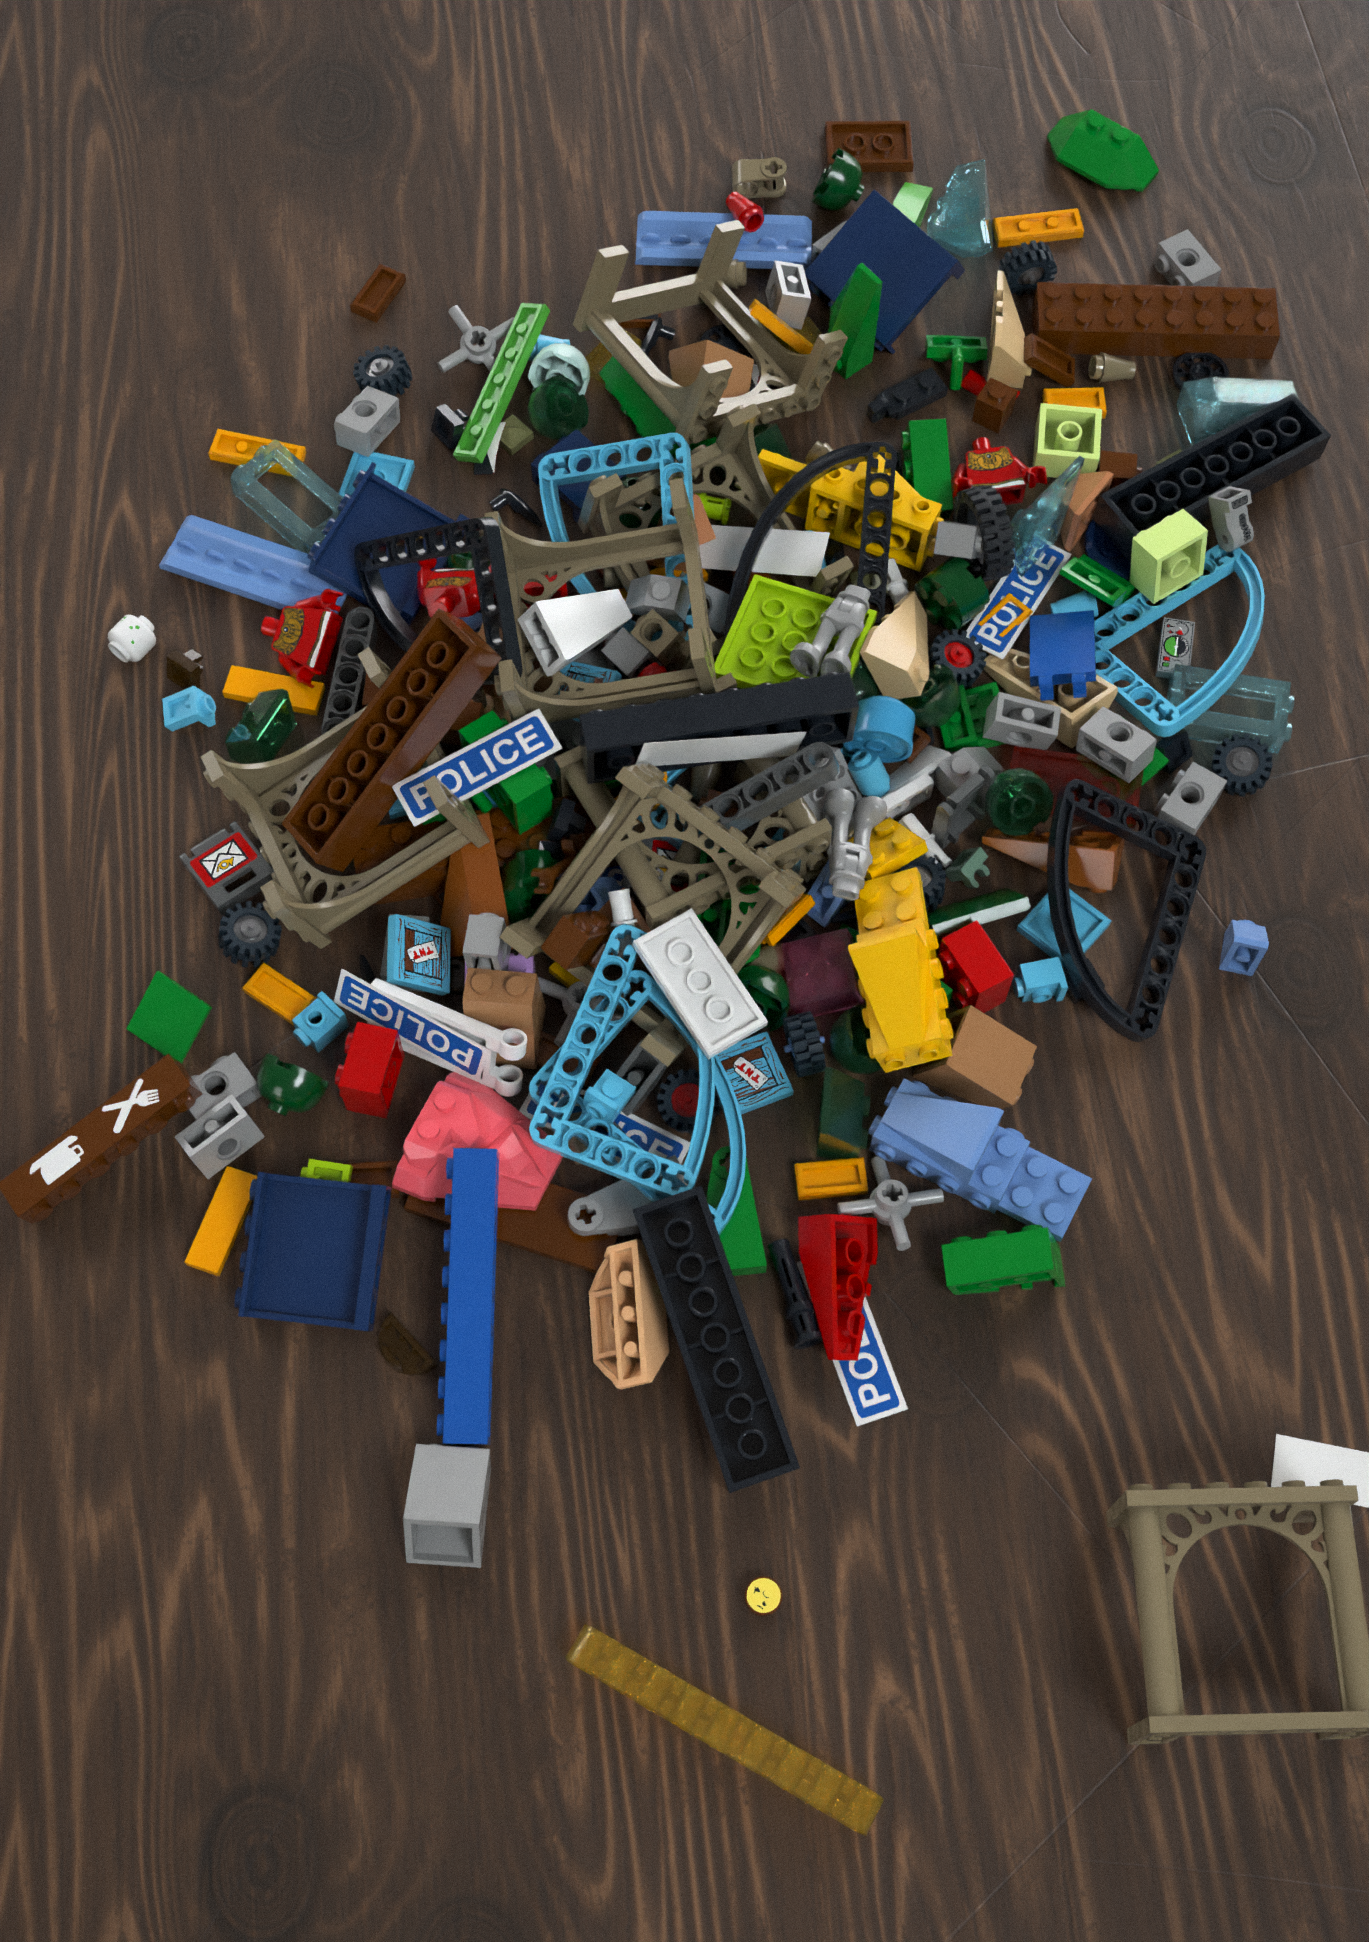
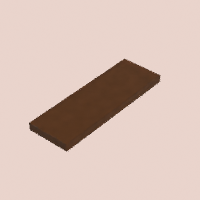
(537, 1231)

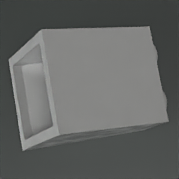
(447, 1505)

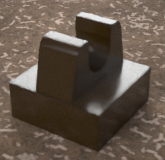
(184, 668)

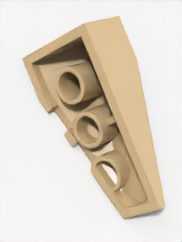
(1006, 338)
(899, 650)
(1014, 677)

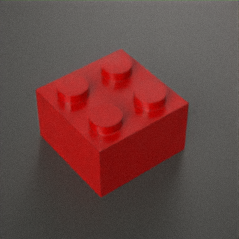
(974, 969)
(370, 1069)

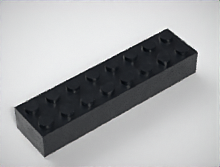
(1240, 456)
(816, 705)
(716, 1339)

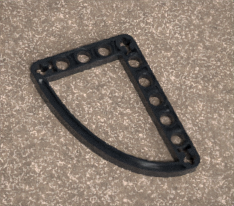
(798, 483)
(481, 548)
(1062, 916)

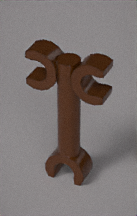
(548, 875)

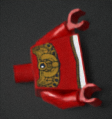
(996, 468)
(448, 589)
(305, 635)

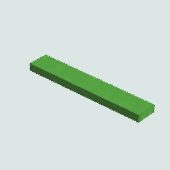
(501, 383)

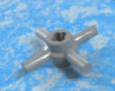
(471, 336)
(571, 1001)
(890, 1203)

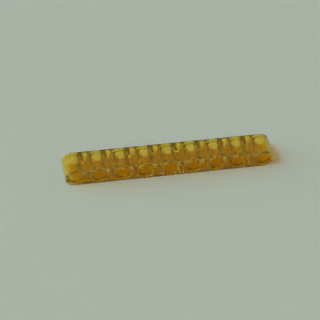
(725, 1730)

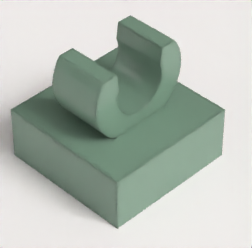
(966, 865)

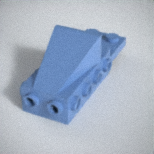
(975, 1157)

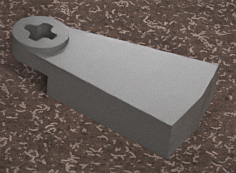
(612, 1208)

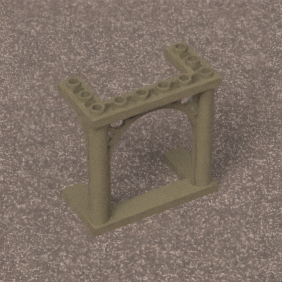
(698, 408)
(738, 457)
(532, 559)
(640, 791)
(802, 850)
(290, 896)
(1143, 1517)

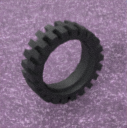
(984, 508)

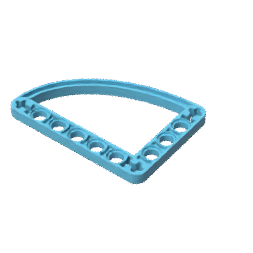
(659, 459)
(1218, 683)
(586, 1053)
(723, 1088)

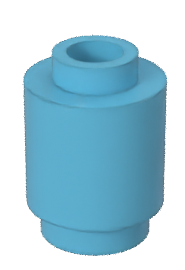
(869, 773)

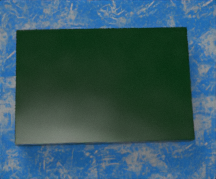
(980, 908)

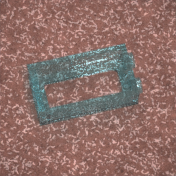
(271, 509)
(1217, 726)

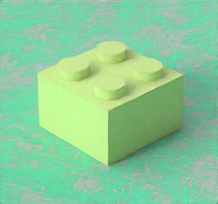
(1066, 434)
(1168, 555)

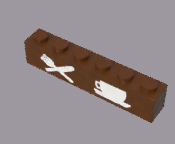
(100, 1139)

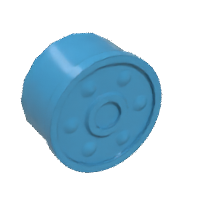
(884, 727)

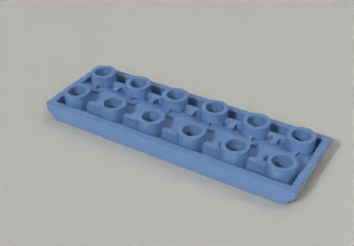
(683, 237)
(243, 564)

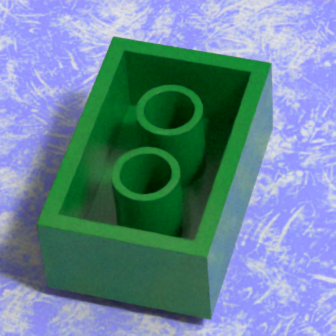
(522, 797)

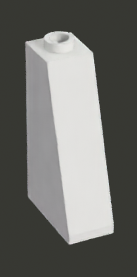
(572, 625)

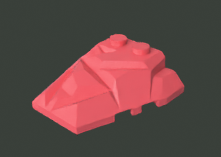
(474, 1116)

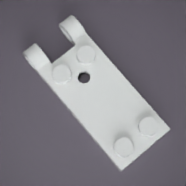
(479, 1032)

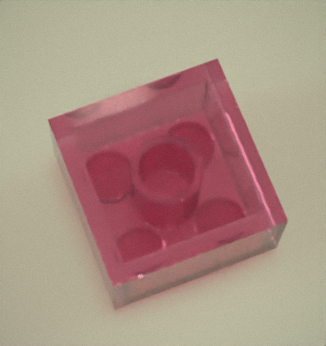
(821, 973)

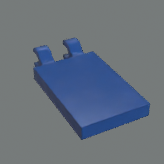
(1062, 652)

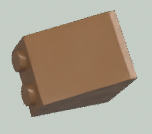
(687, 362)
(507, 1002)
(984, 1063)

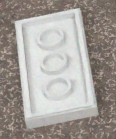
(699, 983)

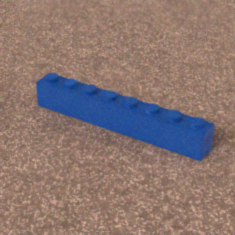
(470, 1297)

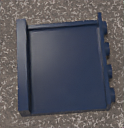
(896, 252)
(368, 514)
(313, 1251)

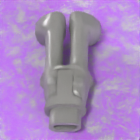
(841, 619)
(851, 860)

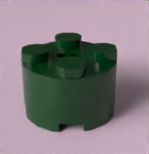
(952, 594)
(520, 885)

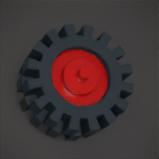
(959, 655)
(680, 1100)

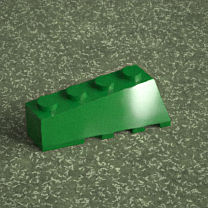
(638, 406)

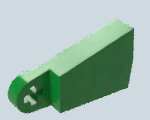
(742, 1234)

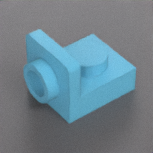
(187, 708)
(608, 1096)

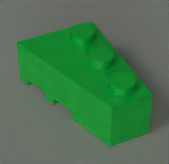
(927, 461)
(1002, 1261)

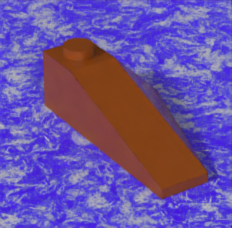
(1091, 861)
(472, 887)

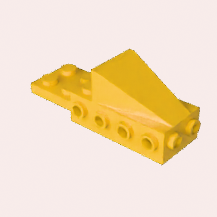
(841, 500)
(900, 973)

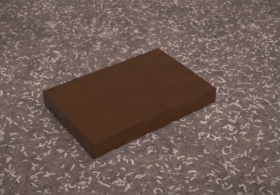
(875, 144)

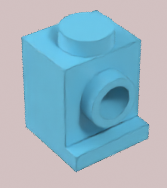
(1040, 981)
(322, 1033)

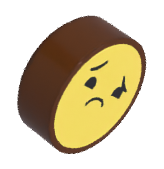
(763, 1596)

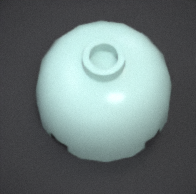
(560, 360)

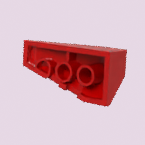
(836, 1265)

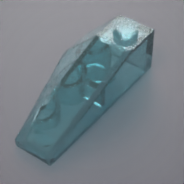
(963, 213)
(1220, 402)
(1042, 520)

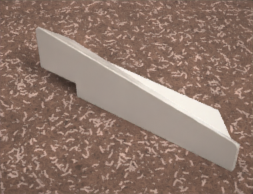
(910, 784)

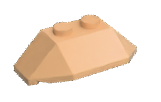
(628, 1317)

